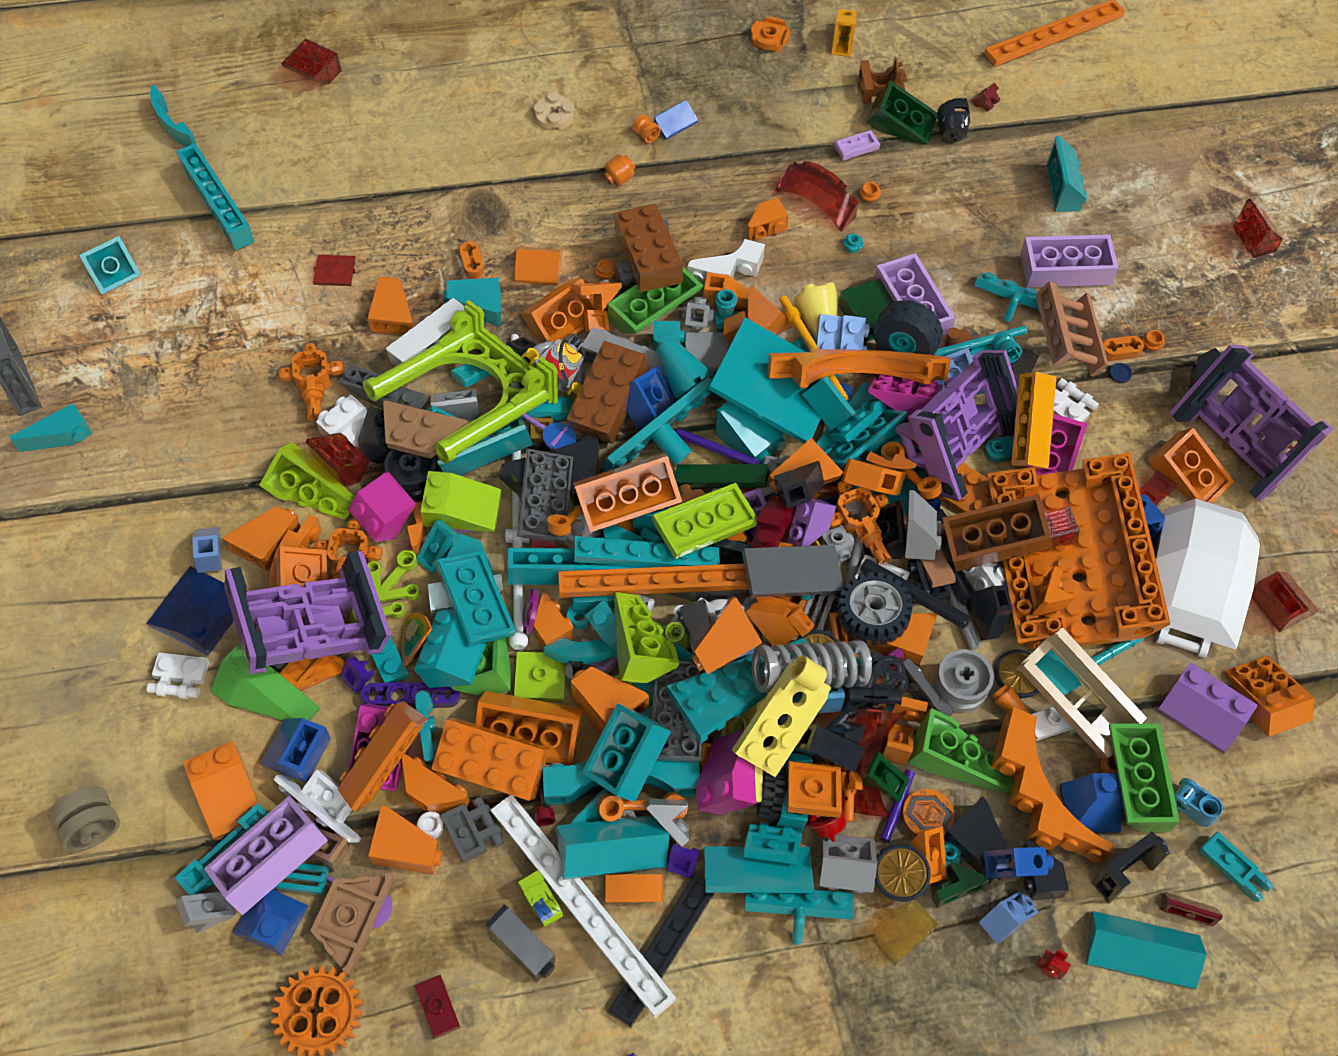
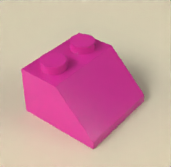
(382, 508)

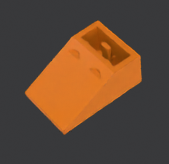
(1279, 697)

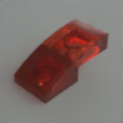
(1158, 488)

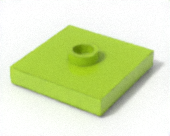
(539, 677)

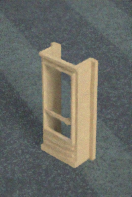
(1117, 705)

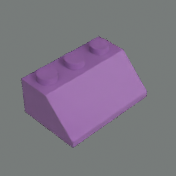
(1207, 707)

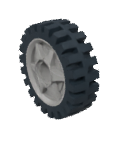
(871, 624)

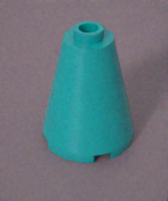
(680, 367)

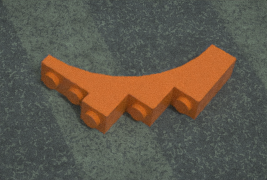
(1031, 792)

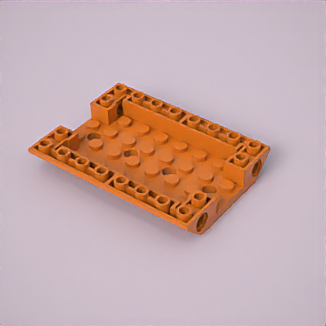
(1111, 551)

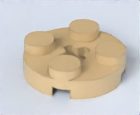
(552, 103)

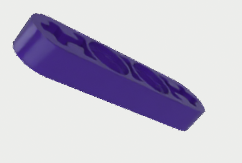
(410, 690)

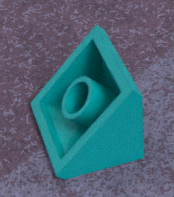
(109, 265)
(828, 402)

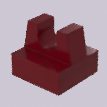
(987, 96)

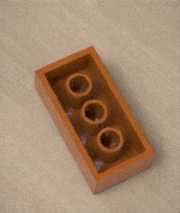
(648, 247)
(605, 392)
(997, 532)

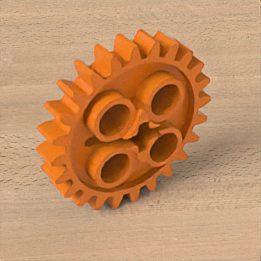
(292, 1012)

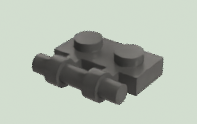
(464, 832)

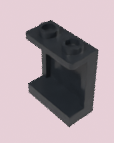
(1111, 879)

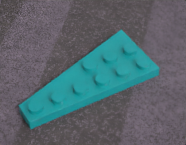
(716, 697)

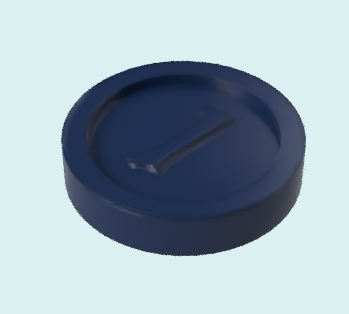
(1120, 373)

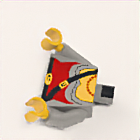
(566, 360)

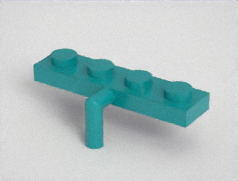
(1008, 289)
(815, 904)

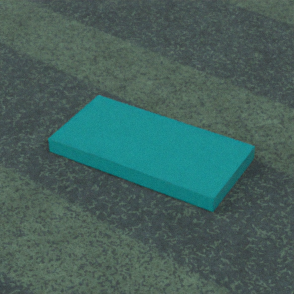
(475, 598)
(733, 873)

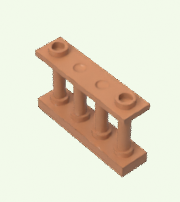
(1057, 332)

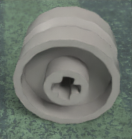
(964, 680)

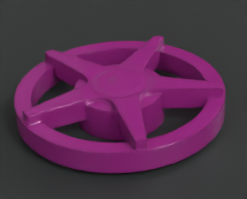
(530, 611)

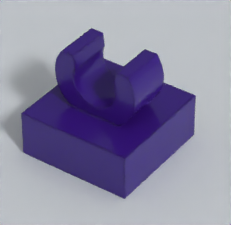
(355, 674)
(682, 861)

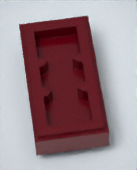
(437, 1006)

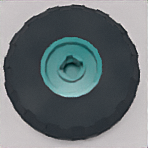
(908, 328)

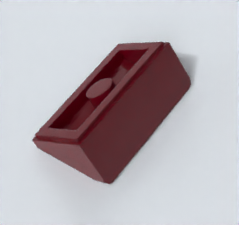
(1190, 909)

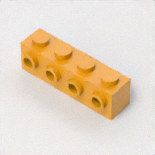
(1036, 422)

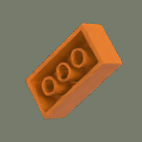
(491, 758)

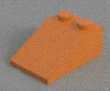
(1191, 466)
(221, 787)

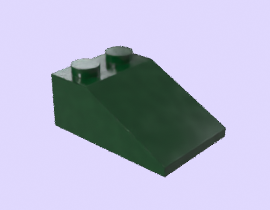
(902, 115)

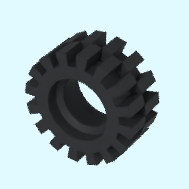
(772, 796)

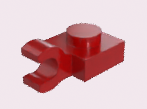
(1054, 964)

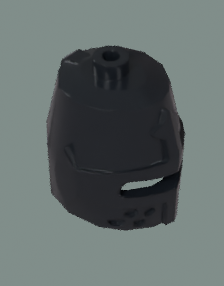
(953, 123)

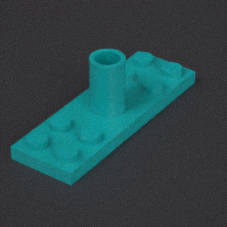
(661, 431)

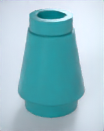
(725, 303)

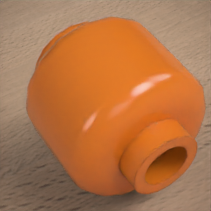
(619, 170)

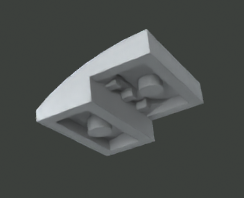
(707, 347)

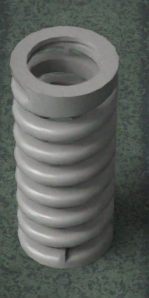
(778, 657)

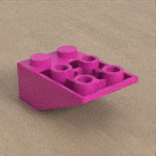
(903, 393)
(368, 718)

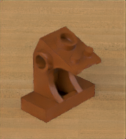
(873, 82)

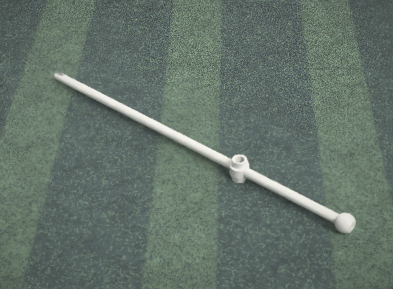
(520, 639)

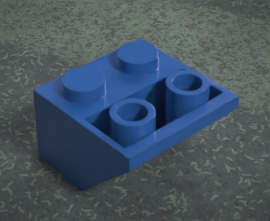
(297, 748)

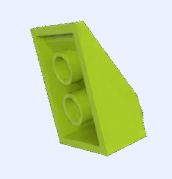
(459, 502)

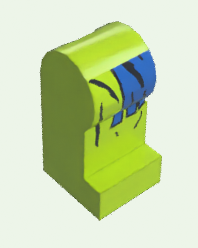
(540, 898)

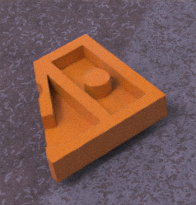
(312, 671)

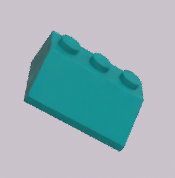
(1065, 177)
(445, 654)
(626, 752)

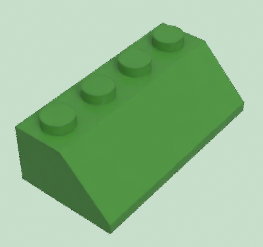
(638, 309)
(1144, 776)

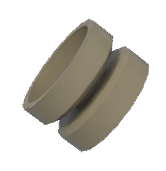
(84, 819)

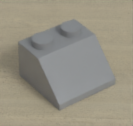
(921, 529)
(848, 864)

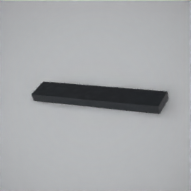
(665, 946)

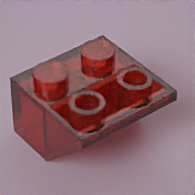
(314, 62)
(1257, 230)
(339, 457)
(1283, 601)

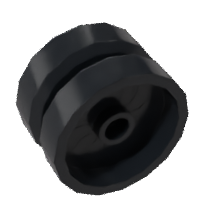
(410, 471)

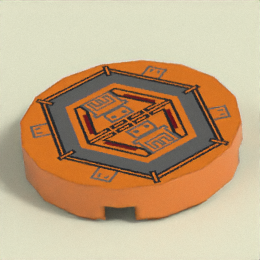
(926, 810)

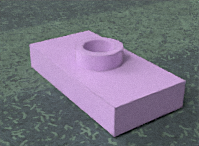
(856, 145)

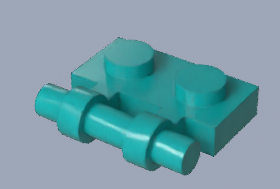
(773, 843)

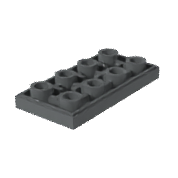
(544, 493)
(792, 571)
(682, 742)

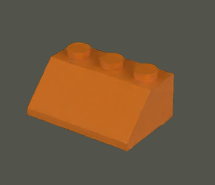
(558, 313)

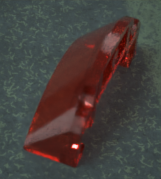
(822, 189)
(877, 727)

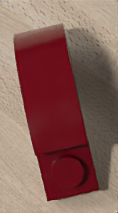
(772, 523)

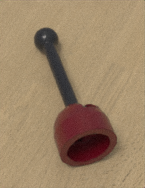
(544, 814)

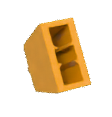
(844, 27)

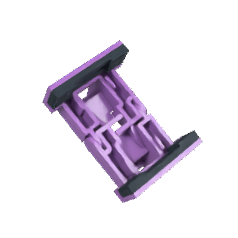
(1233, 418)
(955, 426)
(323, 609)

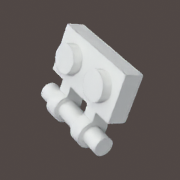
(1068, 408)
(178, 668)

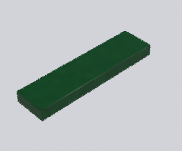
(722, 475)

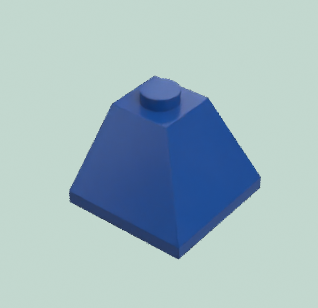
(649, 397)
(1095, 801)
(271, 921)

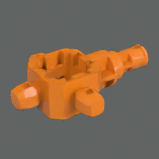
(312, 386)
(866, 528)
(353, 535)

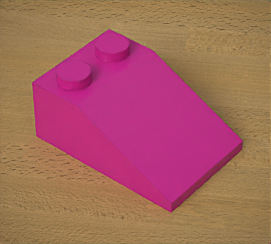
(1065, 444)
(726, 778)

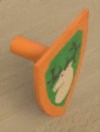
(414, 635)

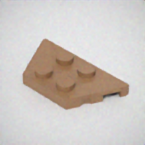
(417, 429)
(350, 916)

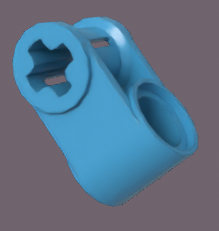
(1195, 801)

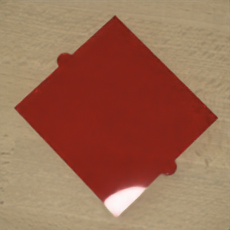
(334, 270)

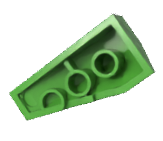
(492, 672)
(260, 692)
(951, 753)

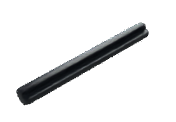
(921, 596)

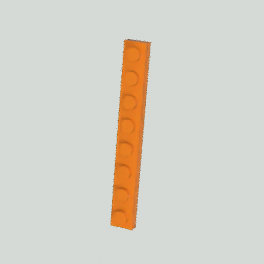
(1054, 32)
(652, 580)

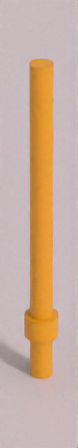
(794, 317)

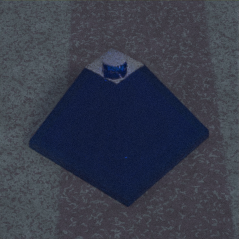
(194, 612)

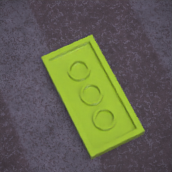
(705, 520)

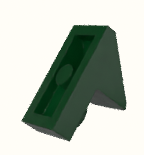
(886, 778)
(964, 883)

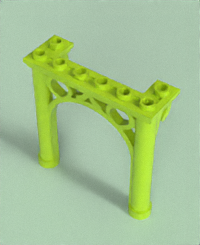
(470, 334)

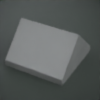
(458, 403)

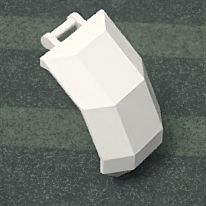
(1206, 573)

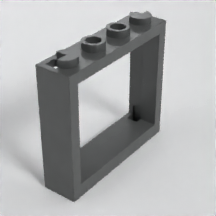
(15, 376)

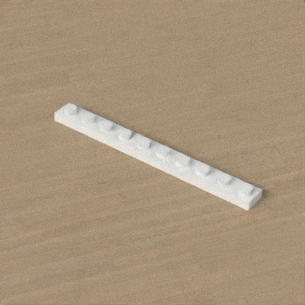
(585, 908)

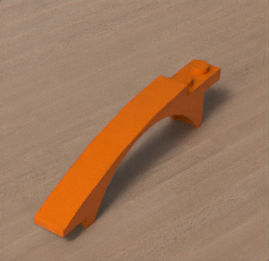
(818, 363)

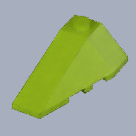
(302, 479)
(640, 643)

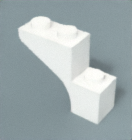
(745, 261)

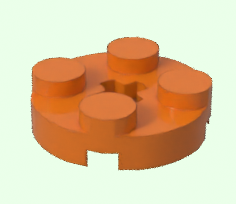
(762, 39)

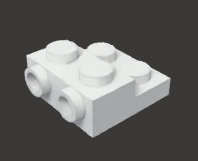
(344, 418)

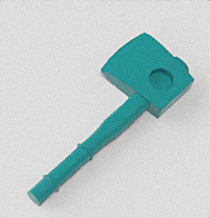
(1064, 678)

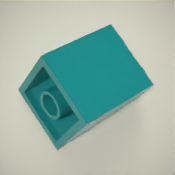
(748, 433)

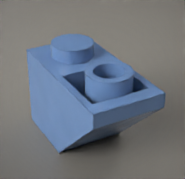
(207, 549)
(1008, 916)

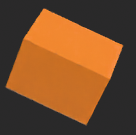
(538, 265)

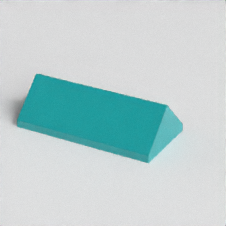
(870, 439)
(495, 446)
(612, 847)
(1145, 950)

